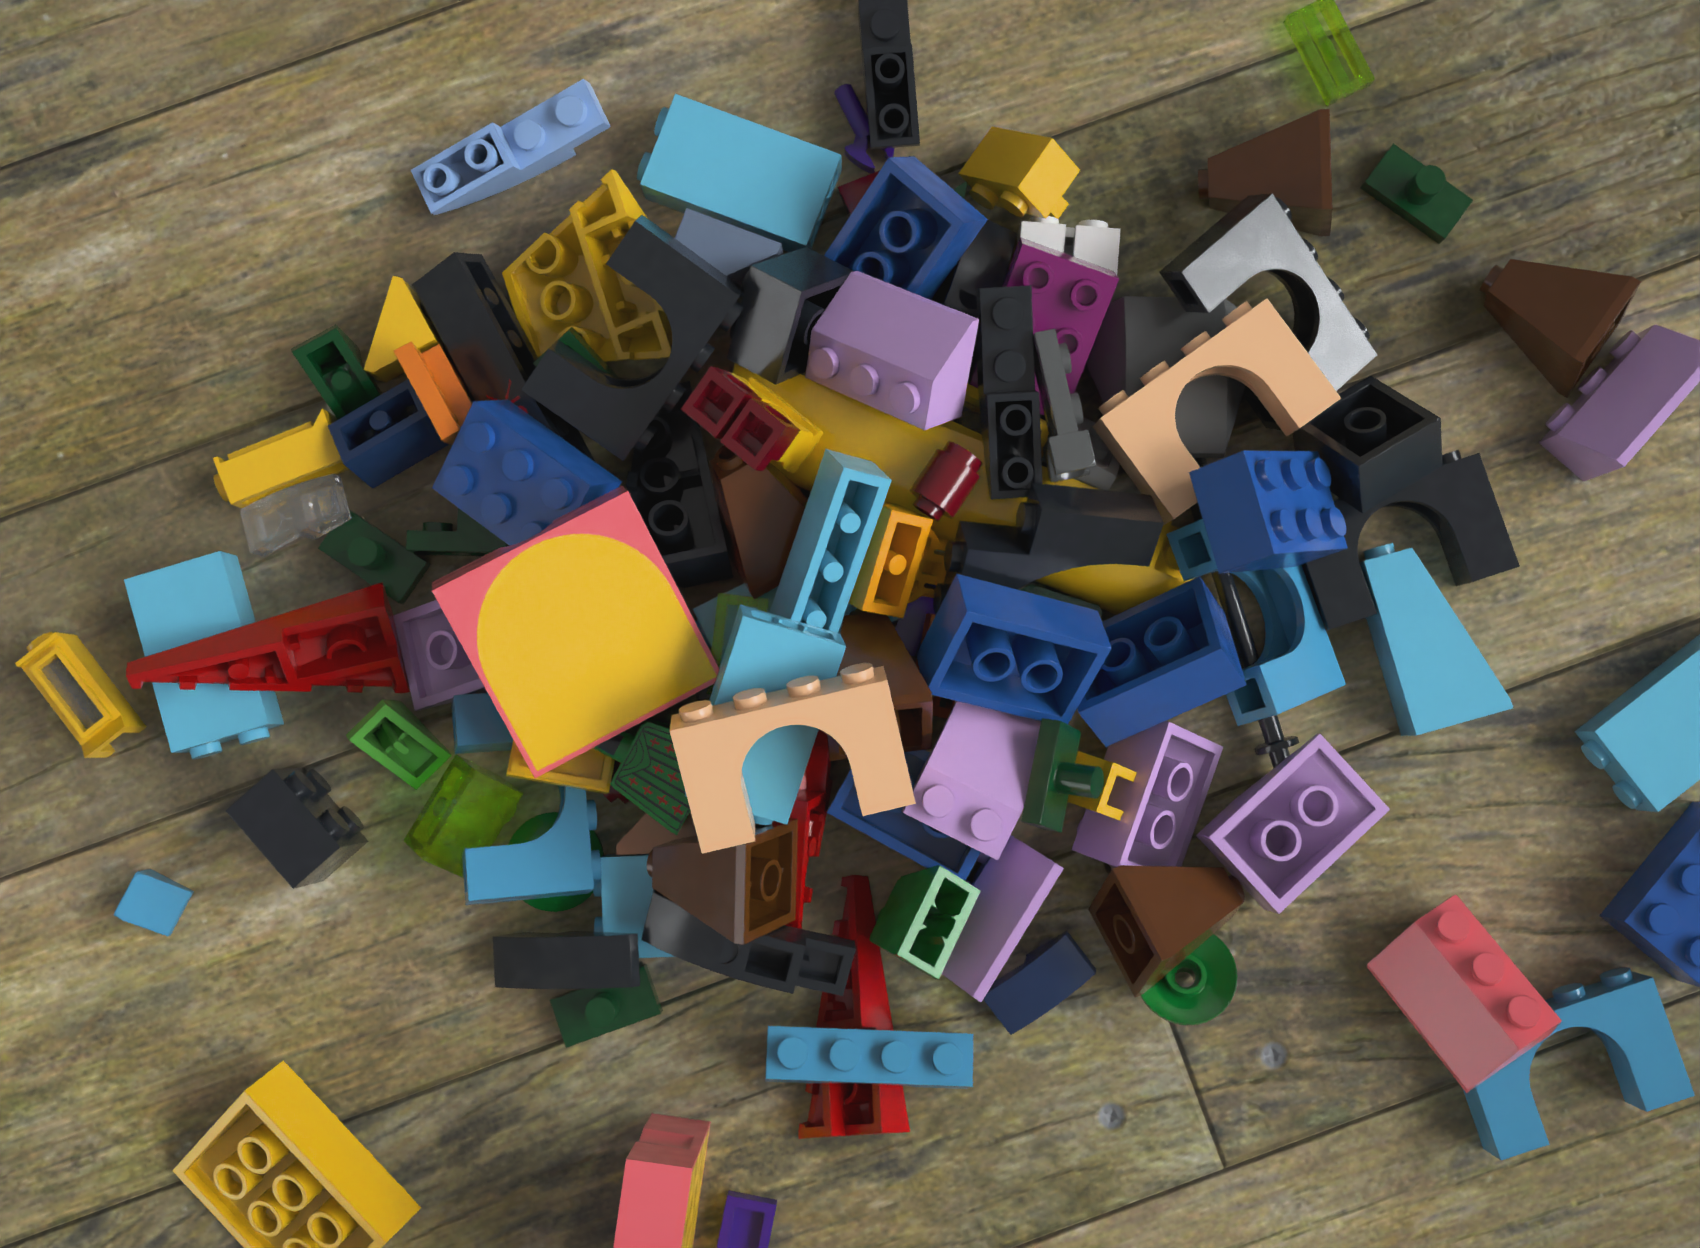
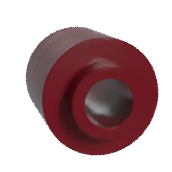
(946, 481)

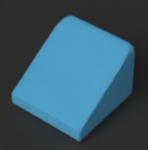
(153, 902)

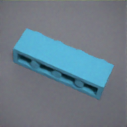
(831, 541)

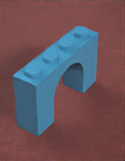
(1297, 650)
(542, 868)
(1639, 1041)

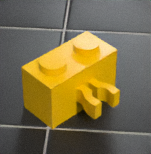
(1019, 173)

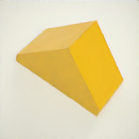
(398, 325)

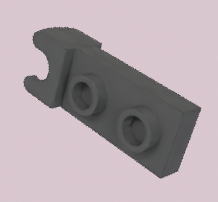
(1067, 450)

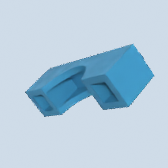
(869, 1057)

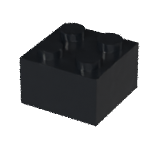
(779, 311)
(1373, 443)
(298, 825)

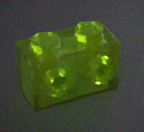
(461, 814)

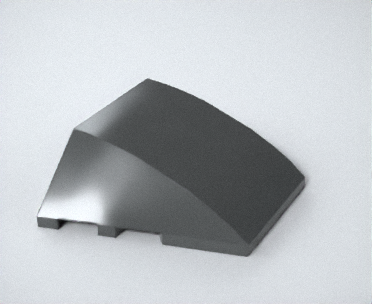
(1145, 332)

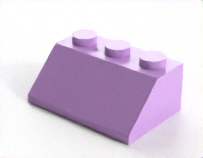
(894, 351)
(1624, 401)
(1159, 805)
(1005, 907)

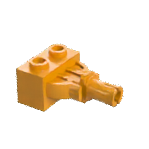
(899, 562)

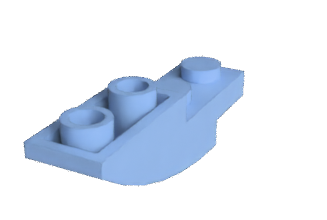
(513, 153)

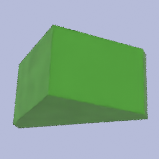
(399, 742)

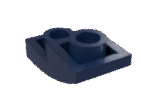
(1040, 983)

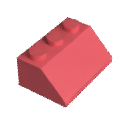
(1463, 993)

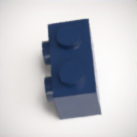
(386, 435)

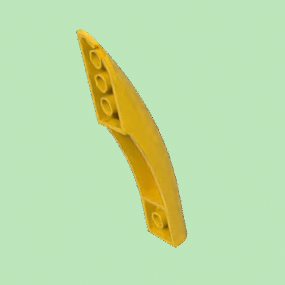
(904, 452)

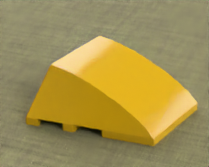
(568, 284)

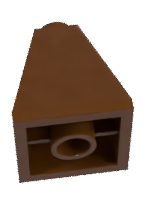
(1286, 162)
(1558, 314)
(757, 518)
(875, 641)
(733, 889)
(1161, 916)

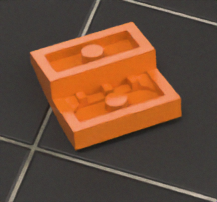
(436, 387)

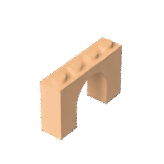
(1252, 349)
(848, 707)

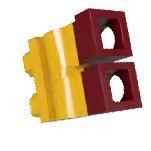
(752, 420)

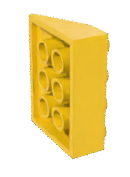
(292, 1174)

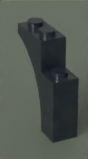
(1052, 534)

